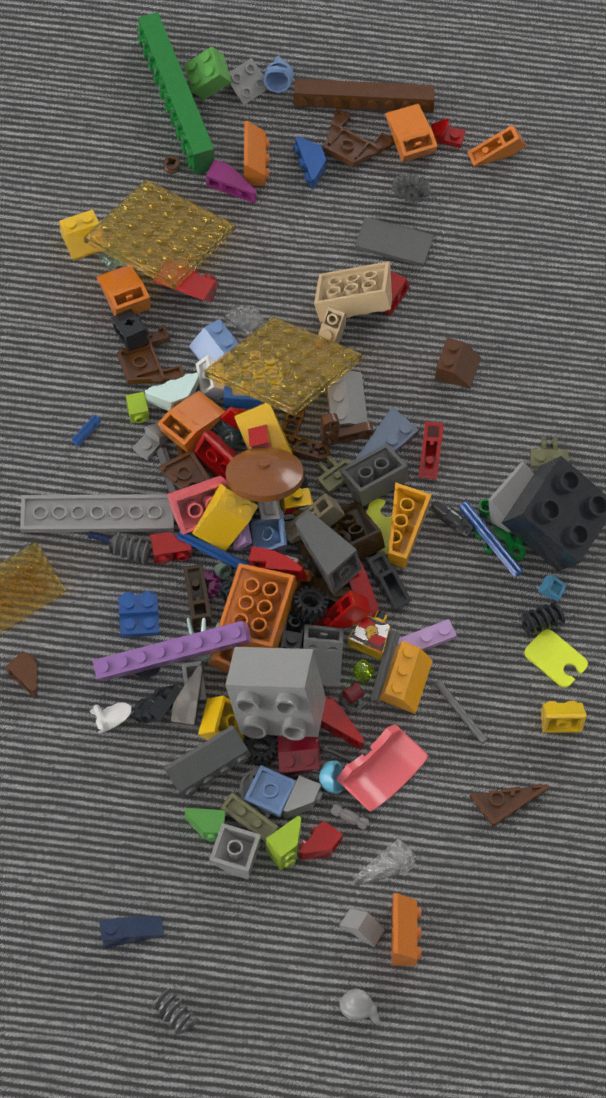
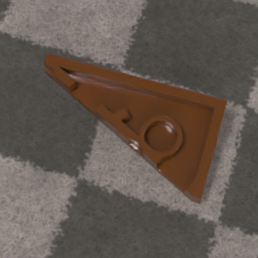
(501, 804)

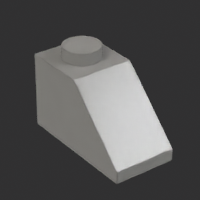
(303, 797)

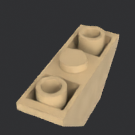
(333, 324)

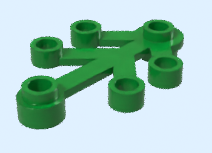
(502, 535)

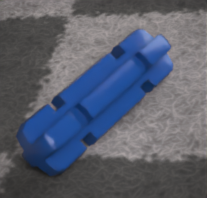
(86, 430)

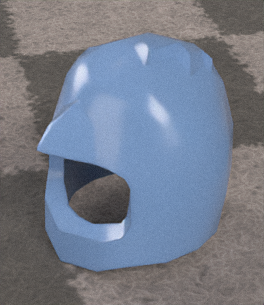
(278, 76)

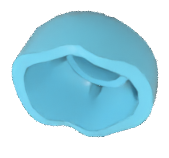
(328, 777)

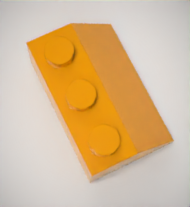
(406, 677)

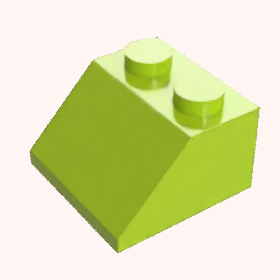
(284, 843)

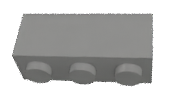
(348, 399)
(508, 493)

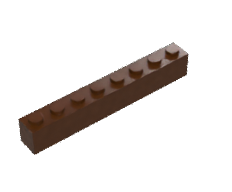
(362, 95)

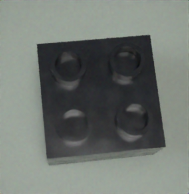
(558, 514)

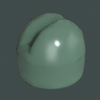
(225, 568)

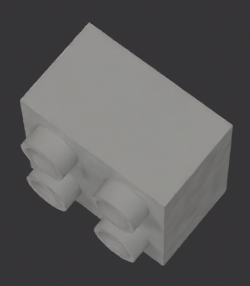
(276, 692)

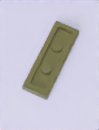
(248, 816)

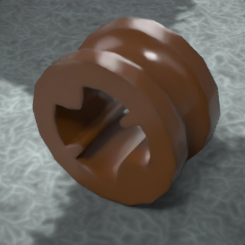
(174, 160)

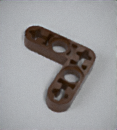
(333, 434)
(292, 436)

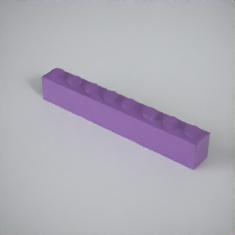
(172, 651)

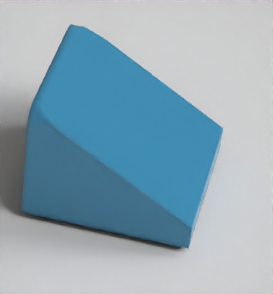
(552, 587)

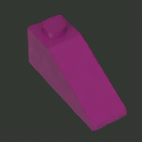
(227, 180)

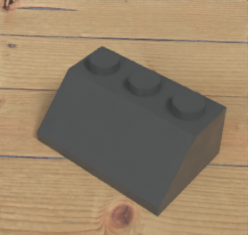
(374, 474)

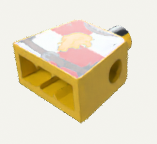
(295, 504)
(370, 635)

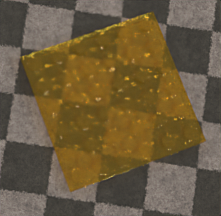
(159, 233)
(283, 365)

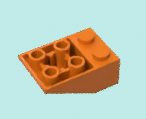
(411, 133)
(124, 291)
(190, 419)

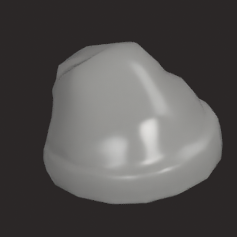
(358, 1006)

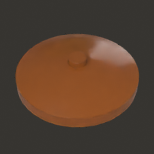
(264, 474)

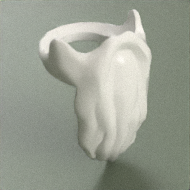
(111, 716)

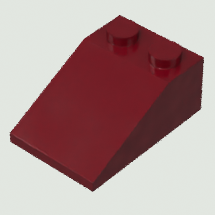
(299, 755)

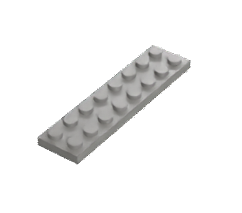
(96, 513)

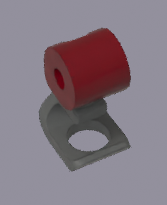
(351, 695)

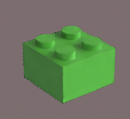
(208, 73)

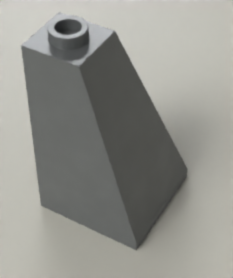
(330, 552)

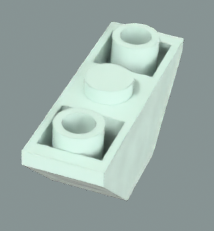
(173, 391)

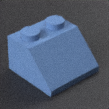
(213, 341)

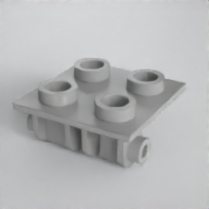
(247, 81)

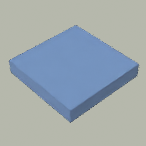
(270, 791)

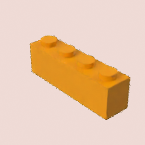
(407, 519)

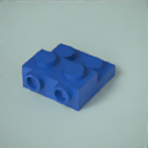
(138, 614)

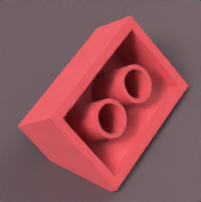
(192, 501)

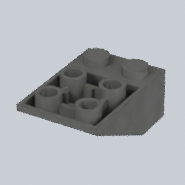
(328, 649)

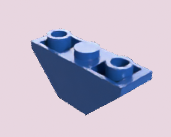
(310, 159)

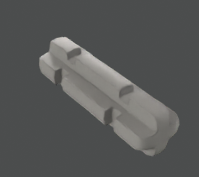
(349, 816)

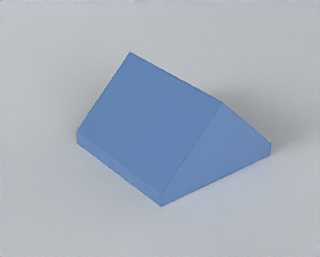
(269, 534)

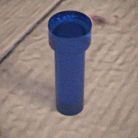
(92, 535)

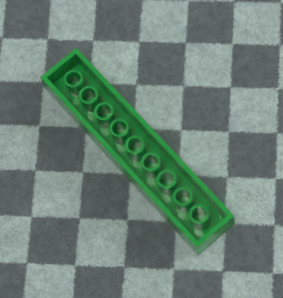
(175, 93)

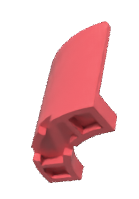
(384, 769)

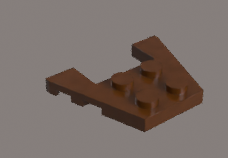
(349, 146)
(142, 364)

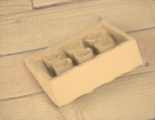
(355, 290)

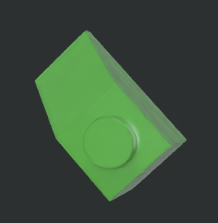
(206, 821)

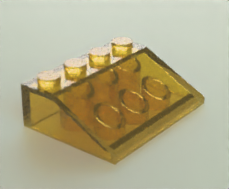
(26, 584)

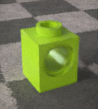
(137, 407)

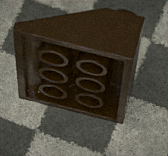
(356, 529)

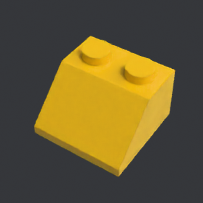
(73, 232)
(218, 717)
(562, 717)

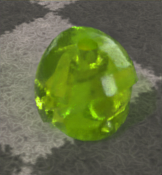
(363, 671)

